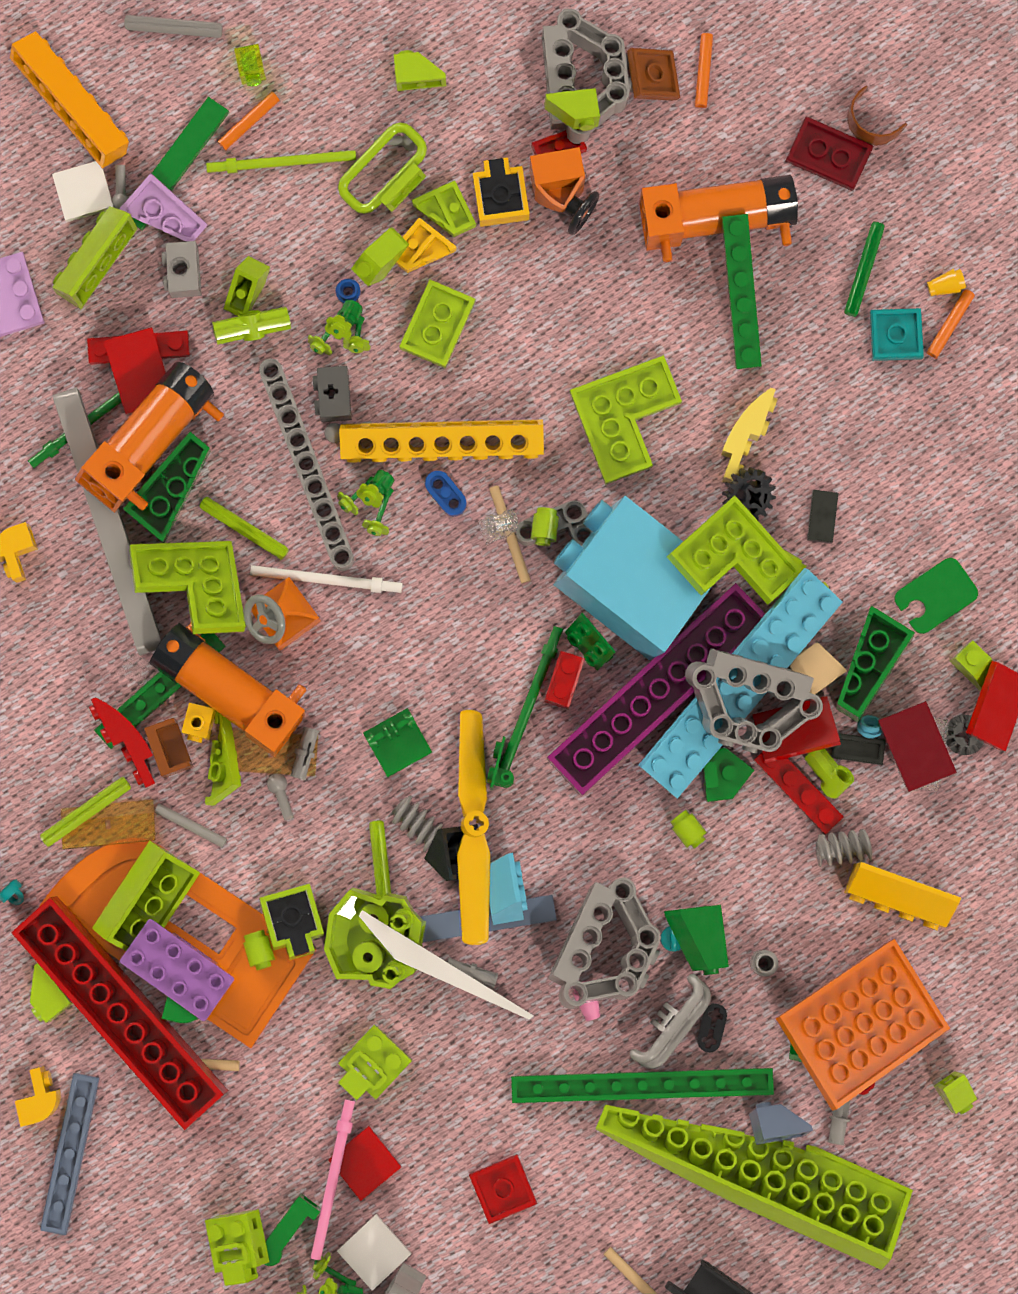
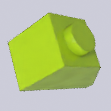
(416, 72)
(575, 108)
(380, 257)
(246, 285)
(972, 663)
(46, 996)
(956, 1092)

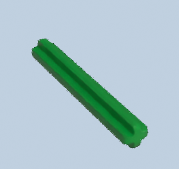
(864, 269)

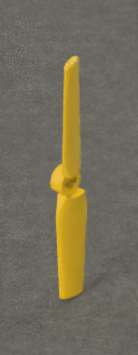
(473, 852)

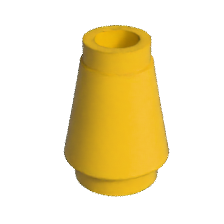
(947, 283)

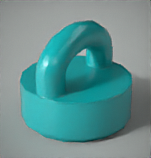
(12, 888)
(669, 941)

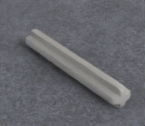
(173, 26)

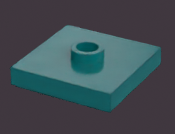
(896, 334)

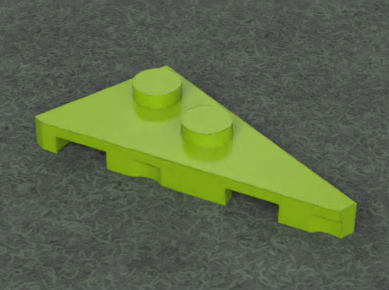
(223, 763)

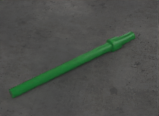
(51, 449)
(548, 653)

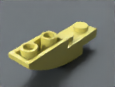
(749, 425)

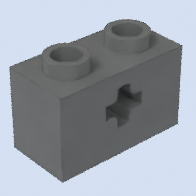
(332, 409)

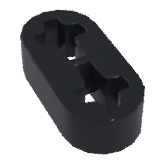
(718, 1029)

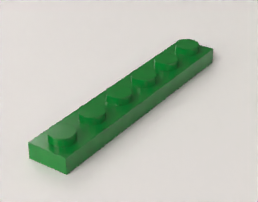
(741, 291)

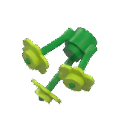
(340, 327)
(371, 494)
(330, 1286)

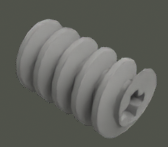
(415, 821)
(843, 847)

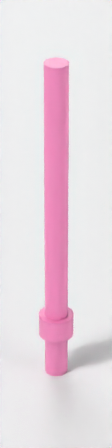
(343, 1127)

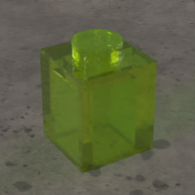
(250, 65)

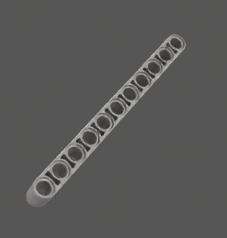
(108, 525)

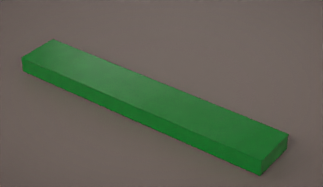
(188, 145)
(154, 693)

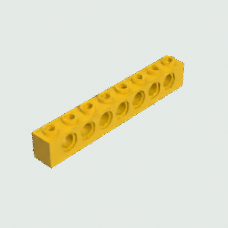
(429, 431)

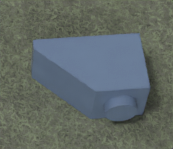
(776, 1123)

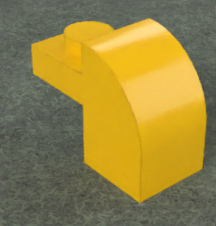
(13, 543)
(43, 1104)

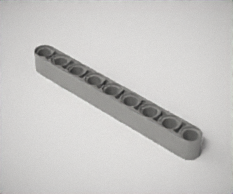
(302, 453)

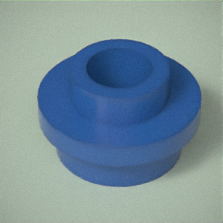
(347, 283)

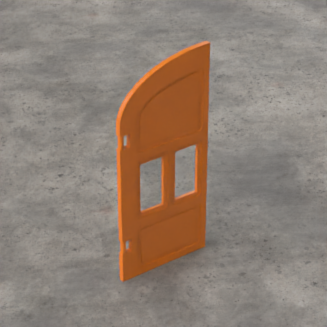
(251, 996)

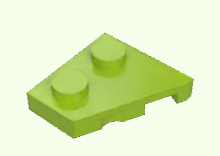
(446, 209)

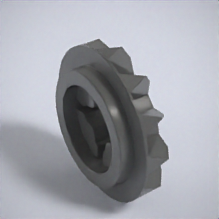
(958, 744)

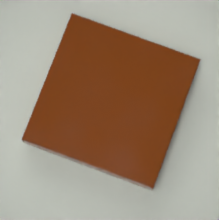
(653, 74)

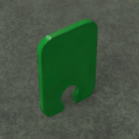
(942, 591)

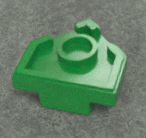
(724, 775)

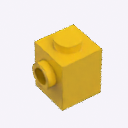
(198, 722)

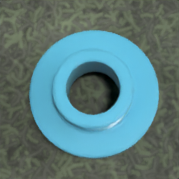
(869, 726)

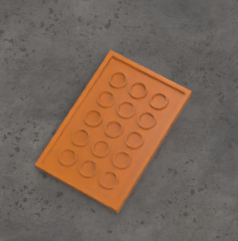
(862, 1024)

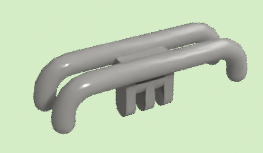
(674, 1025)

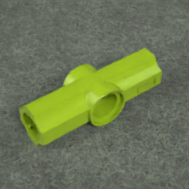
(251, 325)

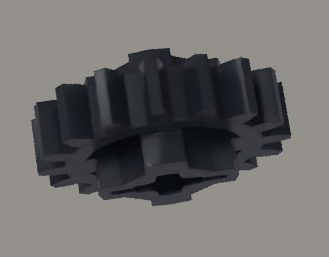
(759, 491)

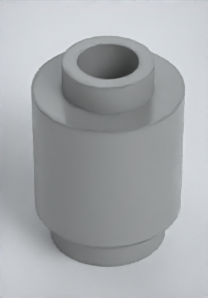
(772, 963)

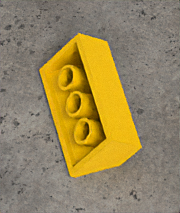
(901, 895)

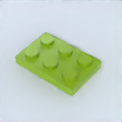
(437, 323)

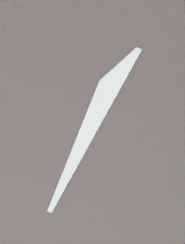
(414, 955)

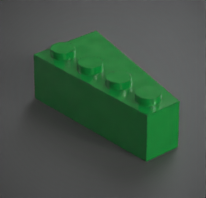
(170, 487)
(875, 657)

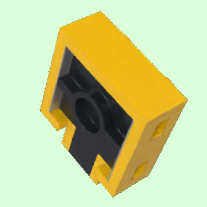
(500, 193)

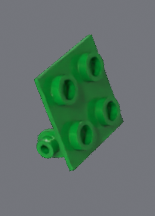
(590, 642)
(397, 742)
(496, 775)

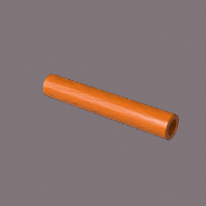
(704, 70)
(248, 120)
(950, 323)

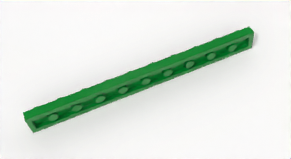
(642, 1085)

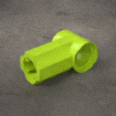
(833, 777)

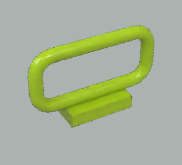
(400, 185)

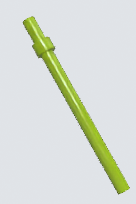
(232, 165)

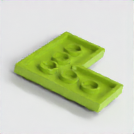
(610, 413)
(739, 541)
(203, 571)

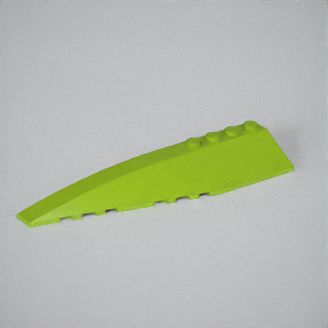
(783, 1183)

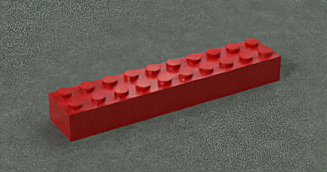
(119, 1011)

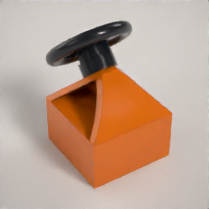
(558, 184)

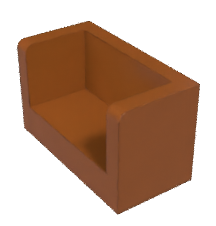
(168, 747)

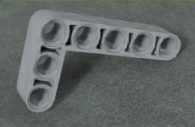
(565, 523)

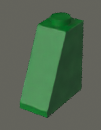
(700, 937)

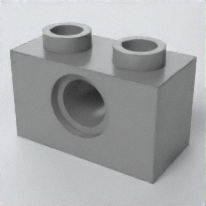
(178, 255)

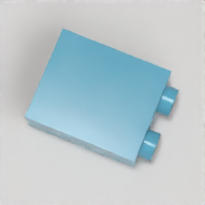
(626, 577)

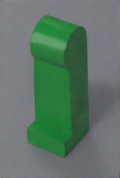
(288, 1226)

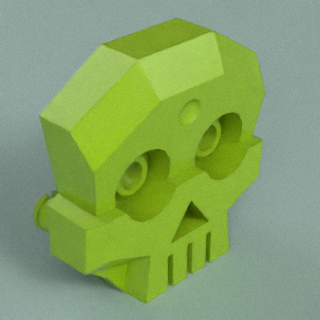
(351, 938)

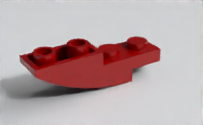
(119, 730)

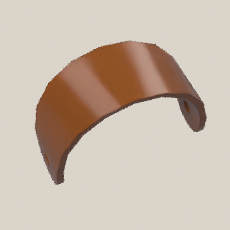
(862, 134)

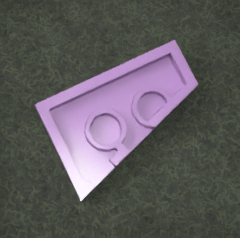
(162, 209)
(17, 296)

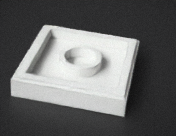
(82, 191)
(374, 1252)

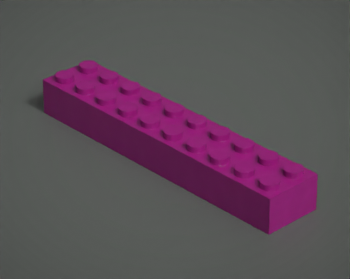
(652, 692)

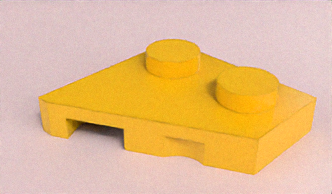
(424, 247)

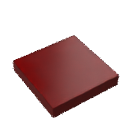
(366, 1163)
(503, 1189)

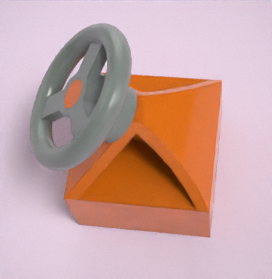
(281, 613)

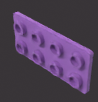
(177, 969)

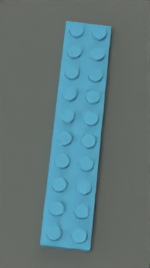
(775, 641)

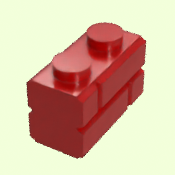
(564, 680)

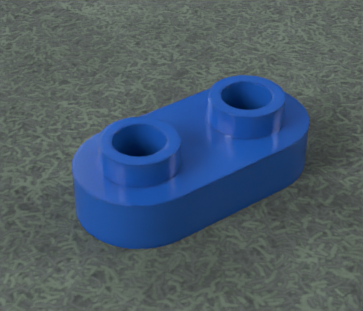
(445, 494)

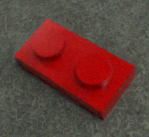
(556, 143)

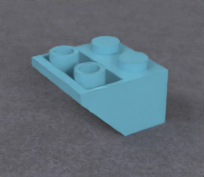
(506, 890)

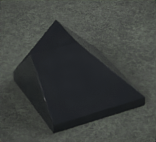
(444, 850)

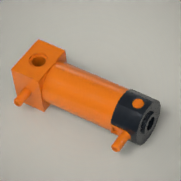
(698, 212)
(145, 436)
(228, 688)

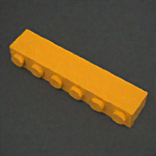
(69, 99)

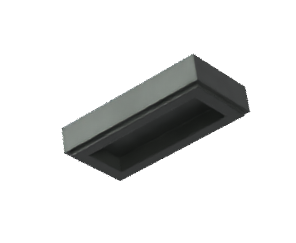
(822, 516)
(859, 749)

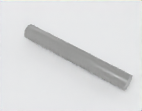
(190, 825)

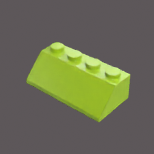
(95, 256)
(148, 892)

